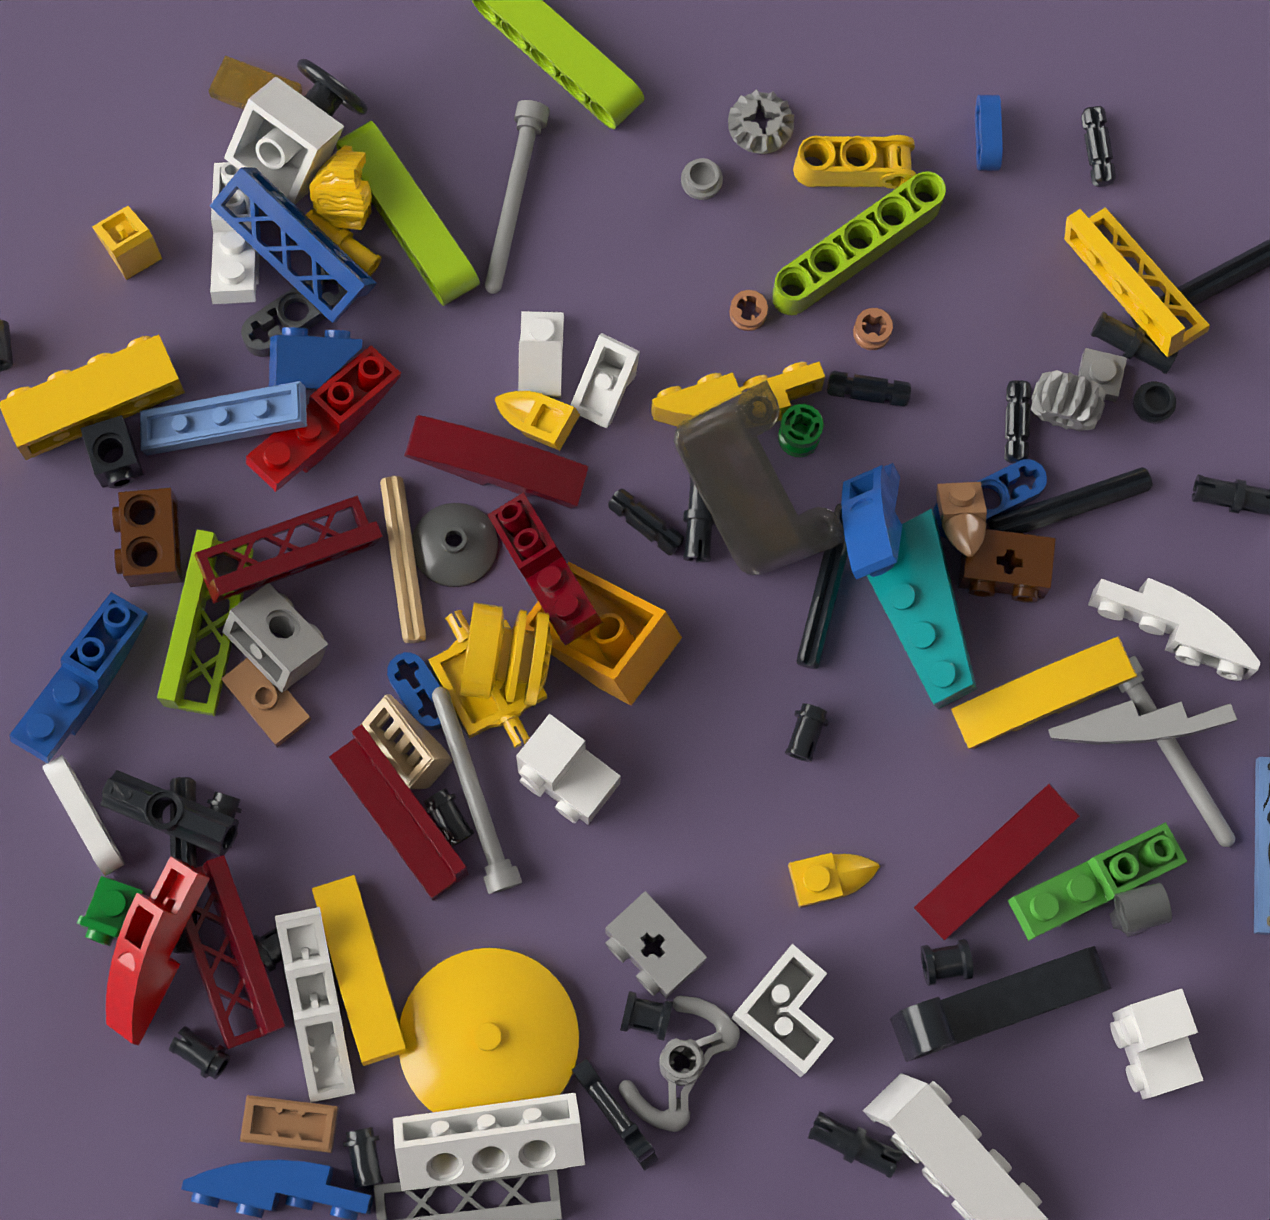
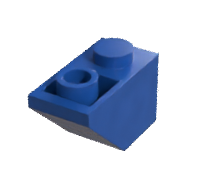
(309, 358)

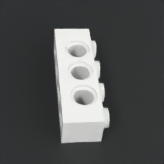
(488, 1141)

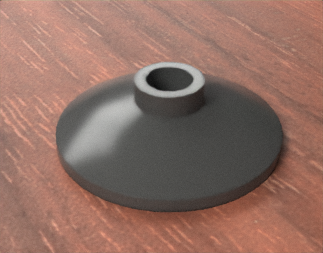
(459, 564)

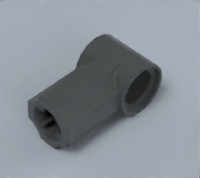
(1141, 909)

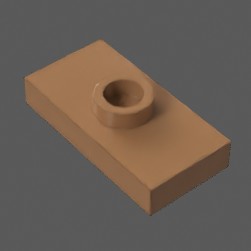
(273, 711)
(289, 1124)

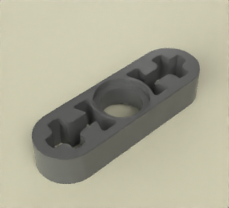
(264, 320)

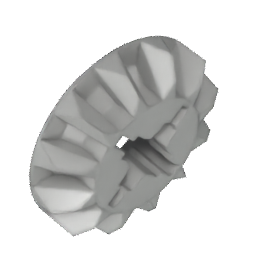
(748, 134)

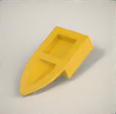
(538, 416)
(829, 877)

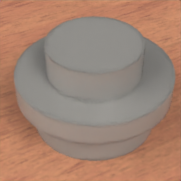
(701, 179)

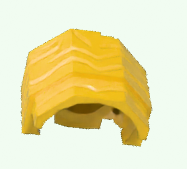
(340, 192)

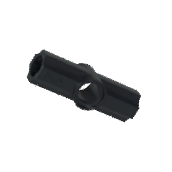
(192, 822)

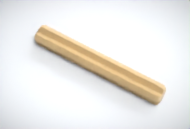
(403, 559)

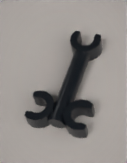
(615, 1114)

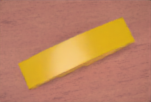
(1044, 692)
(359, 971)

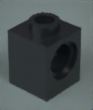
(107, 436)

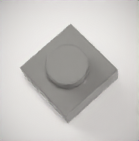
(1104, 369)

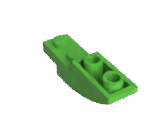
(1097, 881)

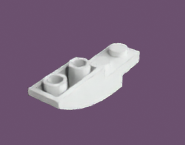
(233, 258)
(1194, 630)

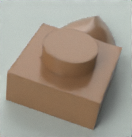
(963, 515)

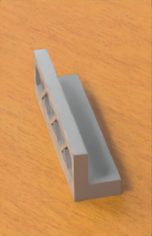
(527, 1211)

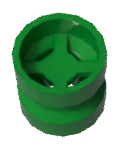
(800, 440)

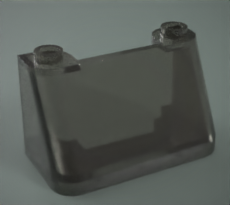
(743, 488)

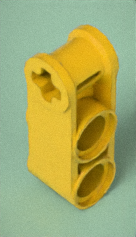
(884, 159)

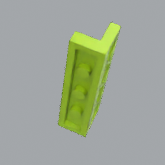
(187, 634)

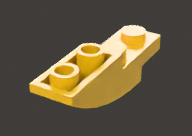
(677, 404)

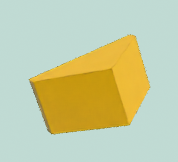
(128, 242)

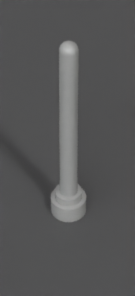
(530, 119)
(1180, 762)
(499, 871)

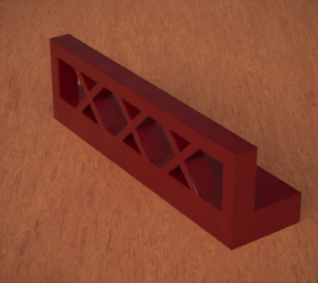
(292, 562)
(399, 814)
(245, 958)

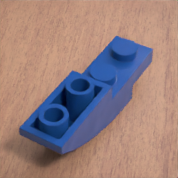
(870, 520)
(82, 679)
(260, 1183)

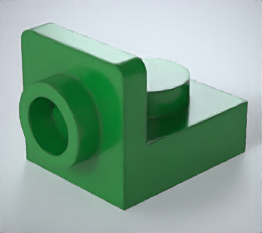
(107, 910)

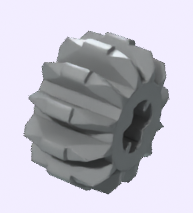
(1068, 400)

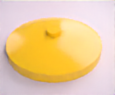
(488, 1031)

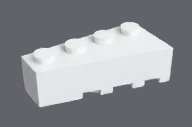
(951, 1152)

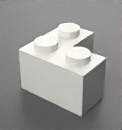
(562, 768)
(774, 1015)
(1157, 1043)

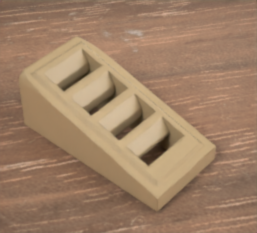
(428, 758)

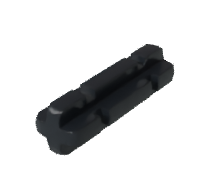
(1098, 146)
(869, 388)
(1017, 421)
(646, 521)

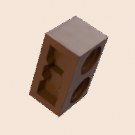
(158, 536)

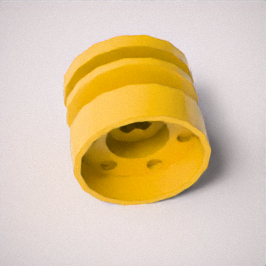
(505, 654)

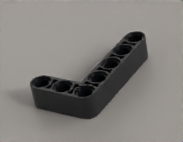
(998, 1004)

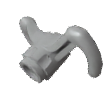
(724, 1039)

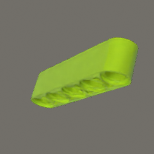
(565, 57)
(411, 217)
(866, 226)

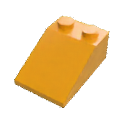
(623, 649)

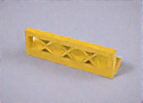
(1131, 287)

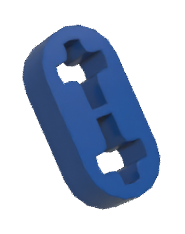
(988, 132)
(410, 696)

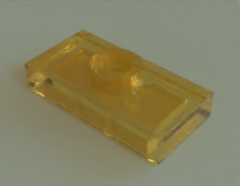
(239, 81)

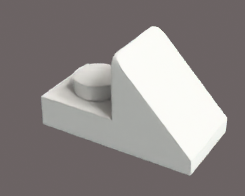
(541, 353)
(605, 380)

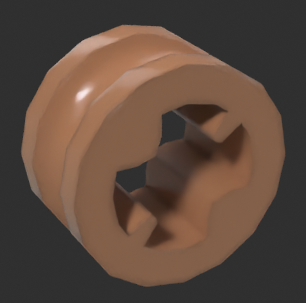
(736, 313)
(872, 340)

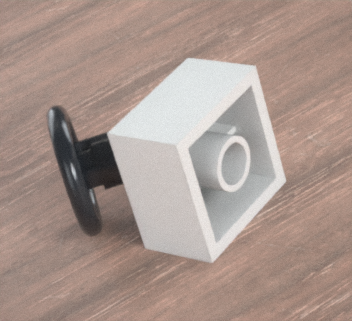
(292, 133)

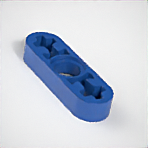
(1020, 495)

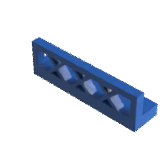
(303, 232)

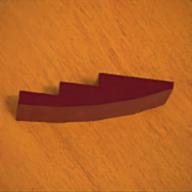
(496, 461)
(996, 861)

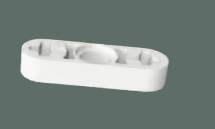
(83, 815)

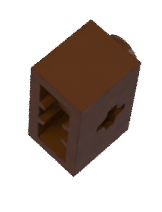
(1028, 557)

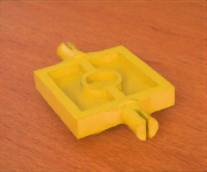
(473, 712)

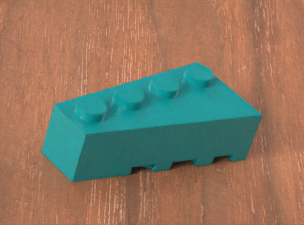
(925, 611)

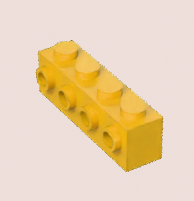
(101, 390)

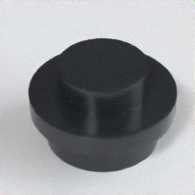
(1154, 402)

